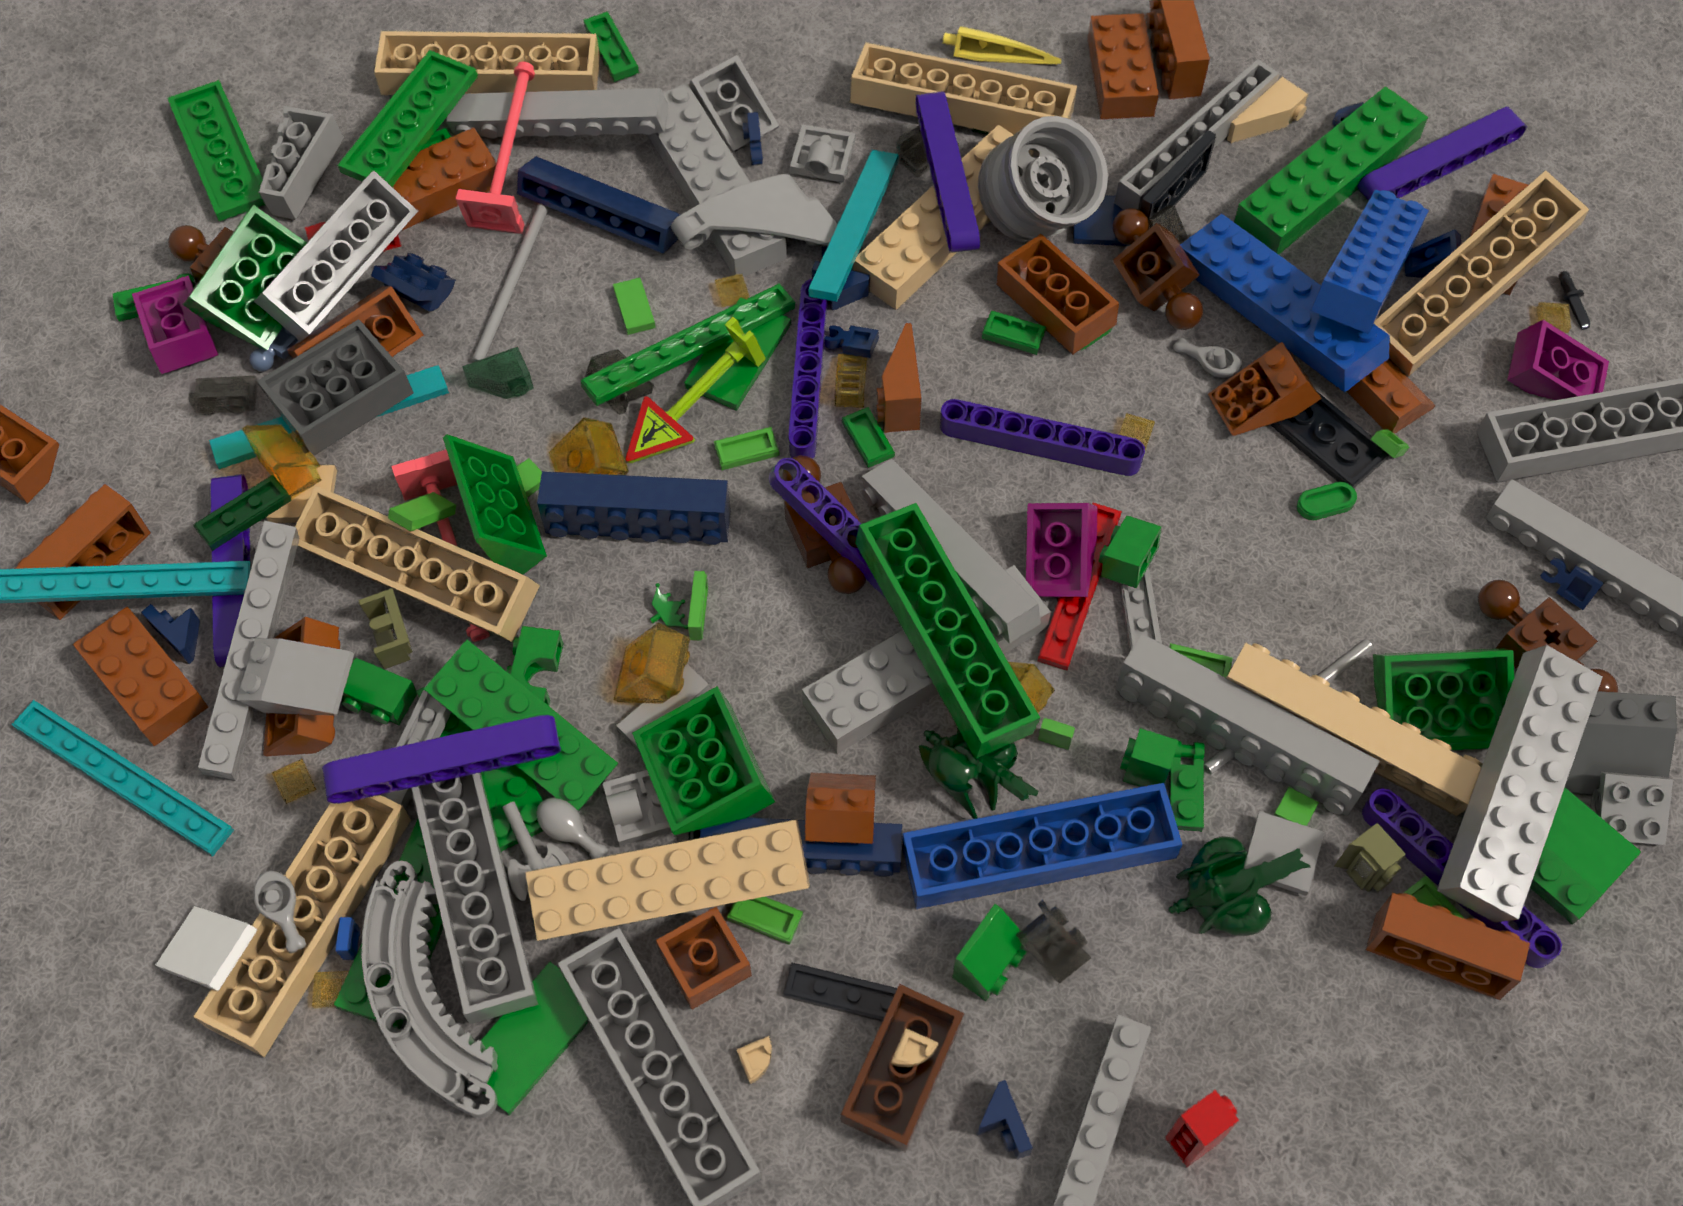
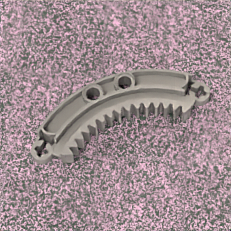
(432, 1042)

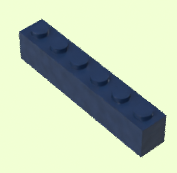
(597, 204)
(881, 857)

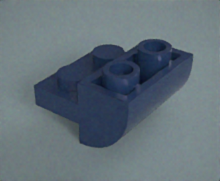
(415, 280)

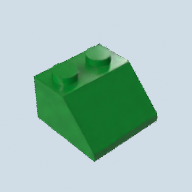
(989, 955)

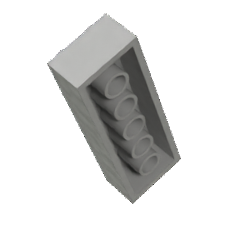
(336, 256)

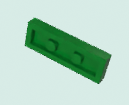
(611, 46)

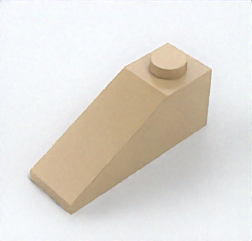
(1270, 112)

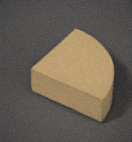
(913, 1049)
(755, 1058)

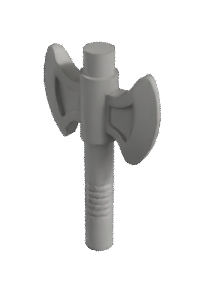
(534, 861)

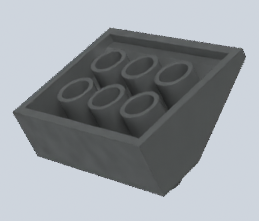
(336, 387)
(1624, 736)

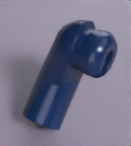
(1344, 112)

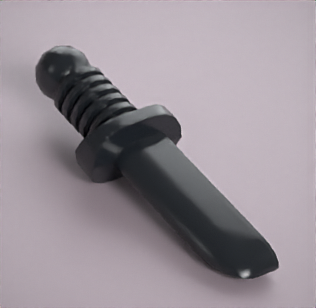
(1573, 296)

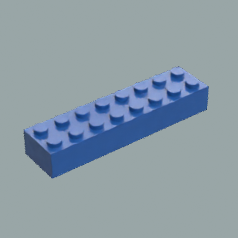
(1370, 261)
(1280, 302)
(1040, 845)

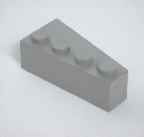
(299, 159)

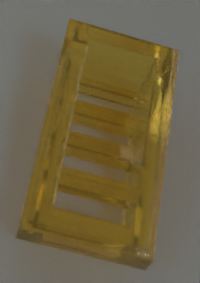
(850, 398)

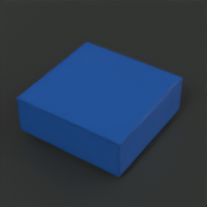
(347, 938)

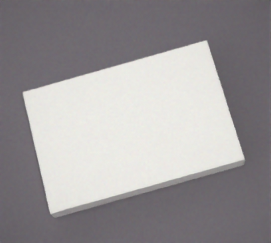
(206, 948)

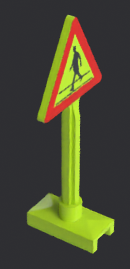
(658, 430)

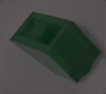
(500, 374)

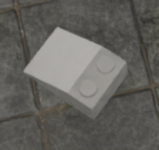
(727, 97)
(295, 677)

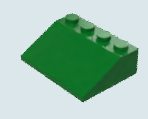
(240, 273)
(496, 504)
(1446, 693)
(702, 765)
(1579, 859)

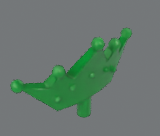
(667, 609)

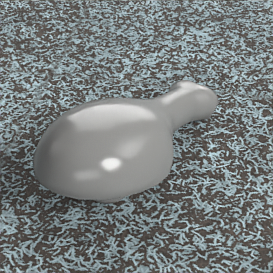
(1213, 359)
(564, 823)
(276, 901)

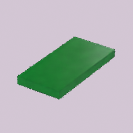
(740, 377)
(533, 1038)

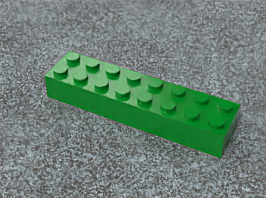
(1330, 170)
(946, 630)

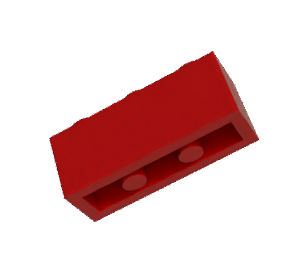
(1202, 1127)

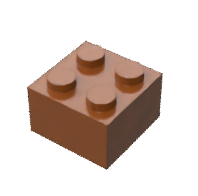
(704, 957)

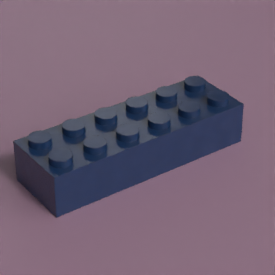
(634, 507)

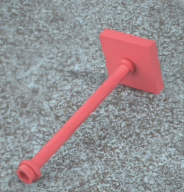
(492, 209)
(428, 476)

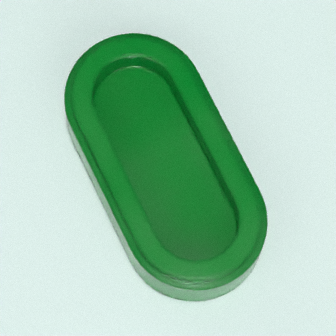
(1326, 501)

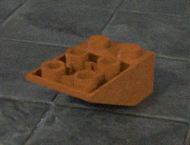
(1264, 392)

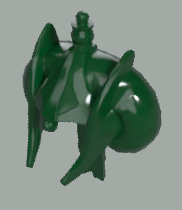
(954, 765)
(1227, 892)

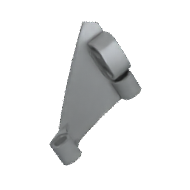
(763, 206)

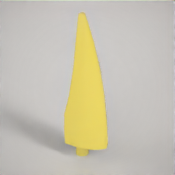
(994, 48)

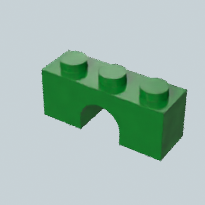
(536, 652)

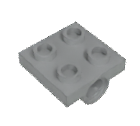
(822, 153)
(1635, 805)
(635, 808)

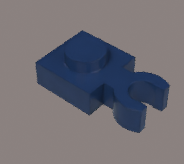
(751, 131)
(855, 341)
(1575, 586)

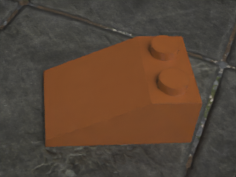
(900, 392)
(840, 808)

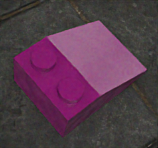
(171, 330)
(1555, 364)
(1060, 548)

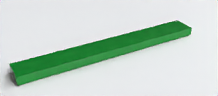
(685, 345)

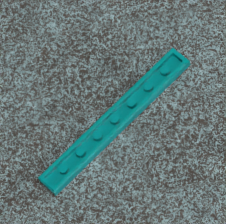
(853, 226)
(235, 447)
(123, 581)
(123, 778)

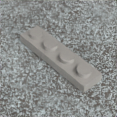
(424, 724)

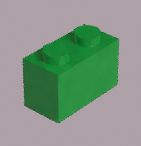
(1130, 551)
(378, 692)
(1148, 758)

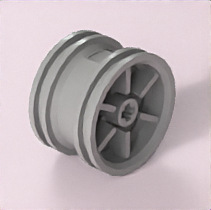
(1056, 185)

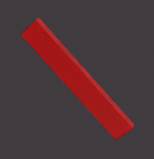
(1072, 611)

